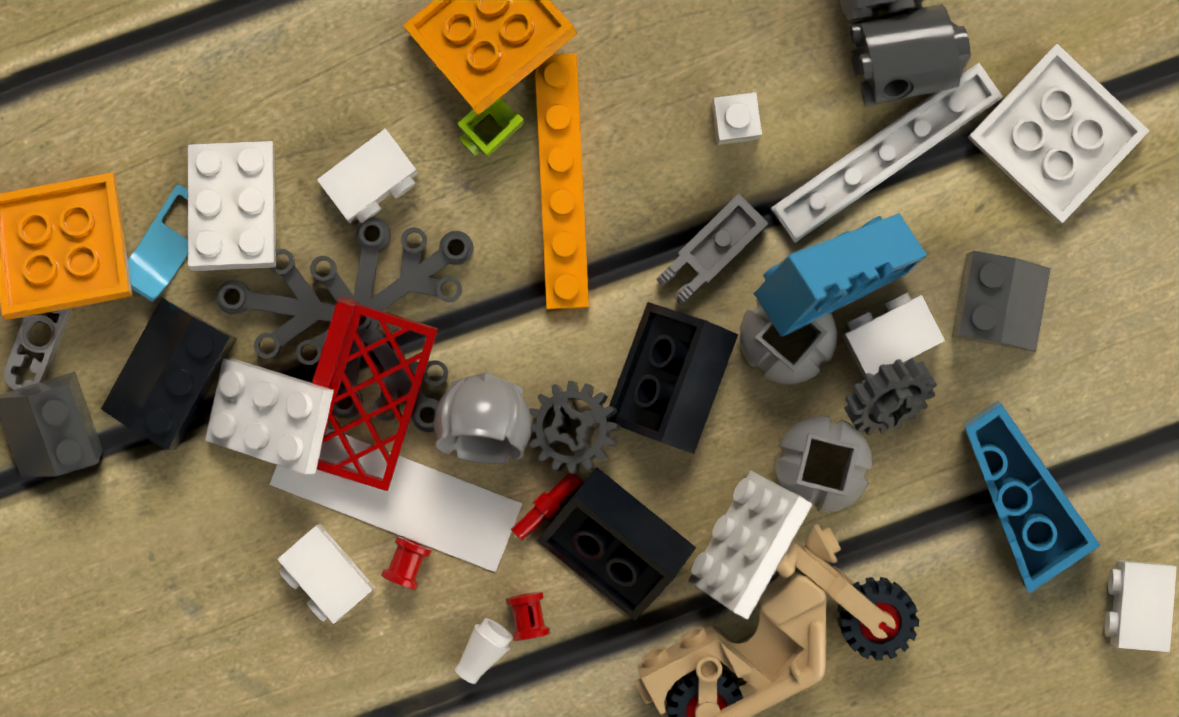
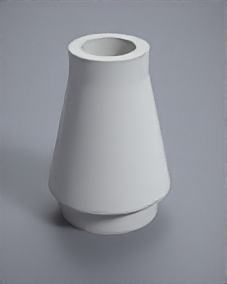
(483, 650)

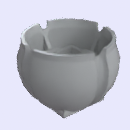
(771, 362)
(483, 420)
(795, 449)

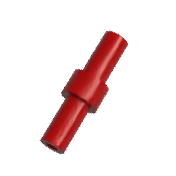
(546, 506)

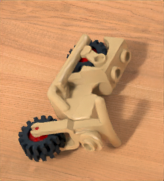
(788, 642)

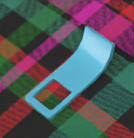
(158, 254)

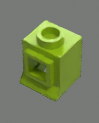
(502, 115)

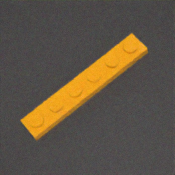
(561, 183)

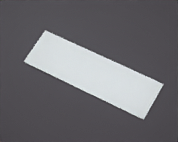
(418, 505)

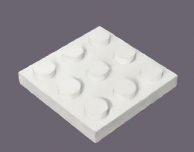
(1058, 134)
(749, 543)

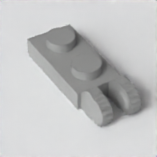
(715, 245)

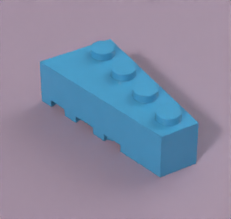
(838, 272)
(1032, 507)

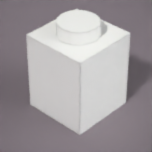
(736, 118)

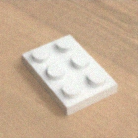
(231, 206)
(269, 415)

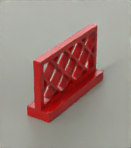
(331, 373)

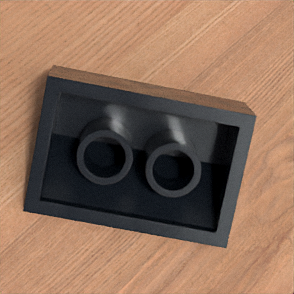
(168, 374)
(671, 376)
(616, 544)

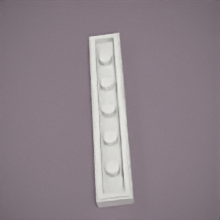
(885, 153)

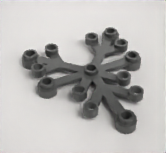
(309, 309)

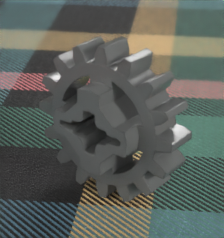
(890, 396)
(589, 419)

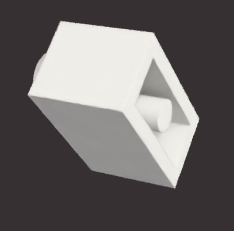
(369, 177)
(897, 334)
(324, 574)
(1141, 605)

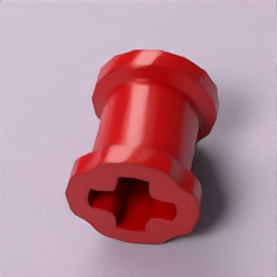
(406, 563)
(528, 616)

